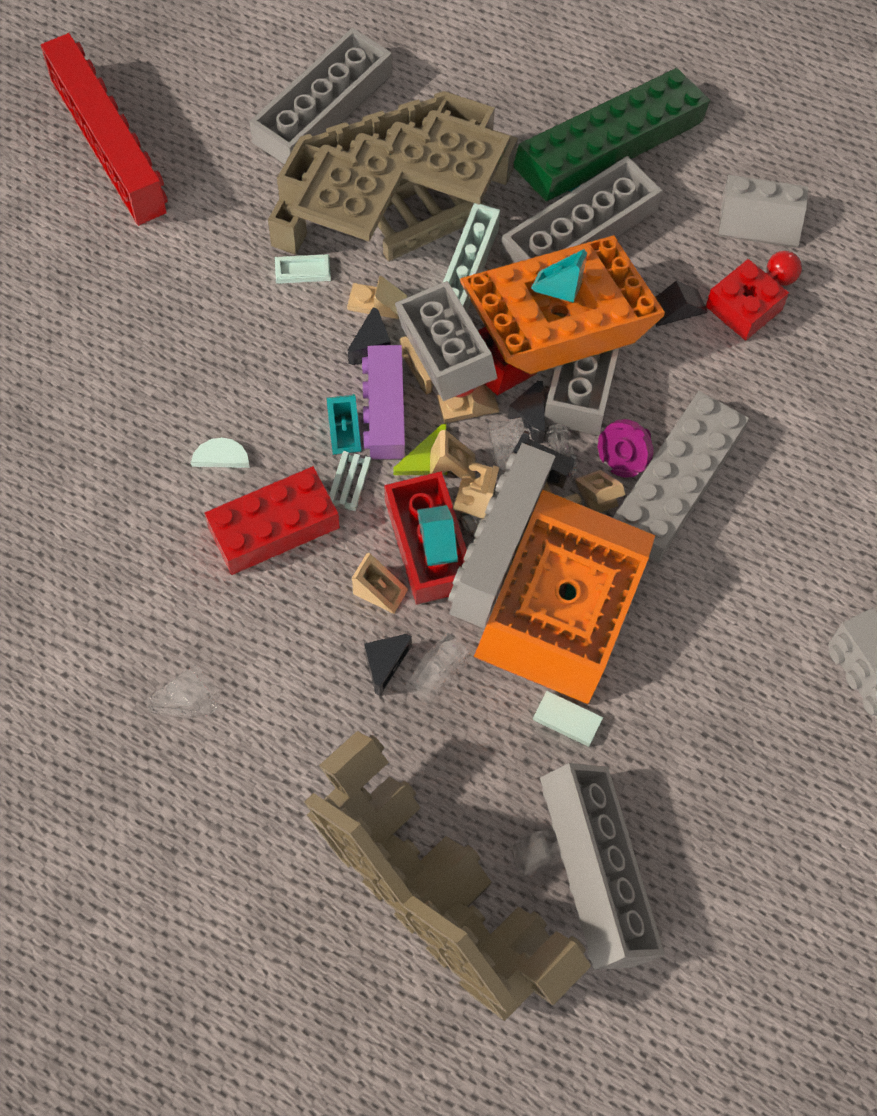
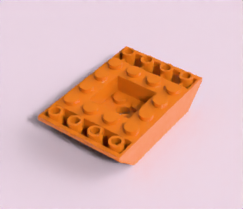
(607, 312)
(555, 638)

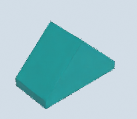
(562, 278)
(343, 424)
(438, 535)

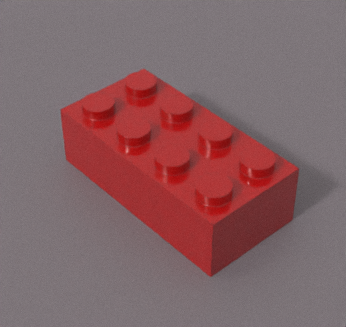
(402, 503)
(272, 520)

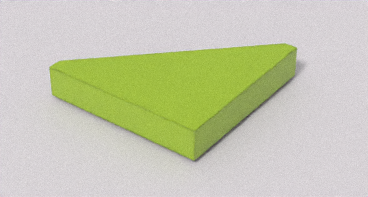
(418, 460)

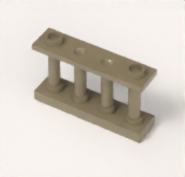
(421, 232)

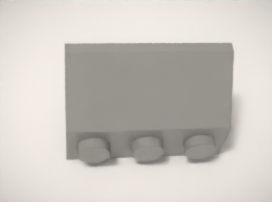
(763, 211)

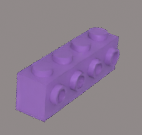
(386, 404)

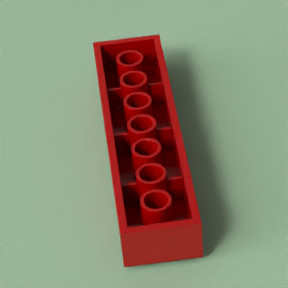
(105, 129)

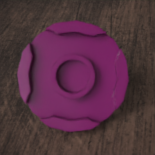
(626, 447)

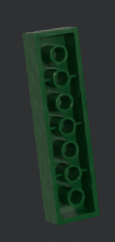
(609, 132)

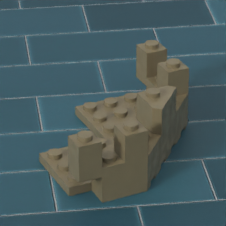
(354, 169)
(436, 891)

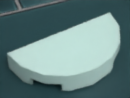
(220, 453)

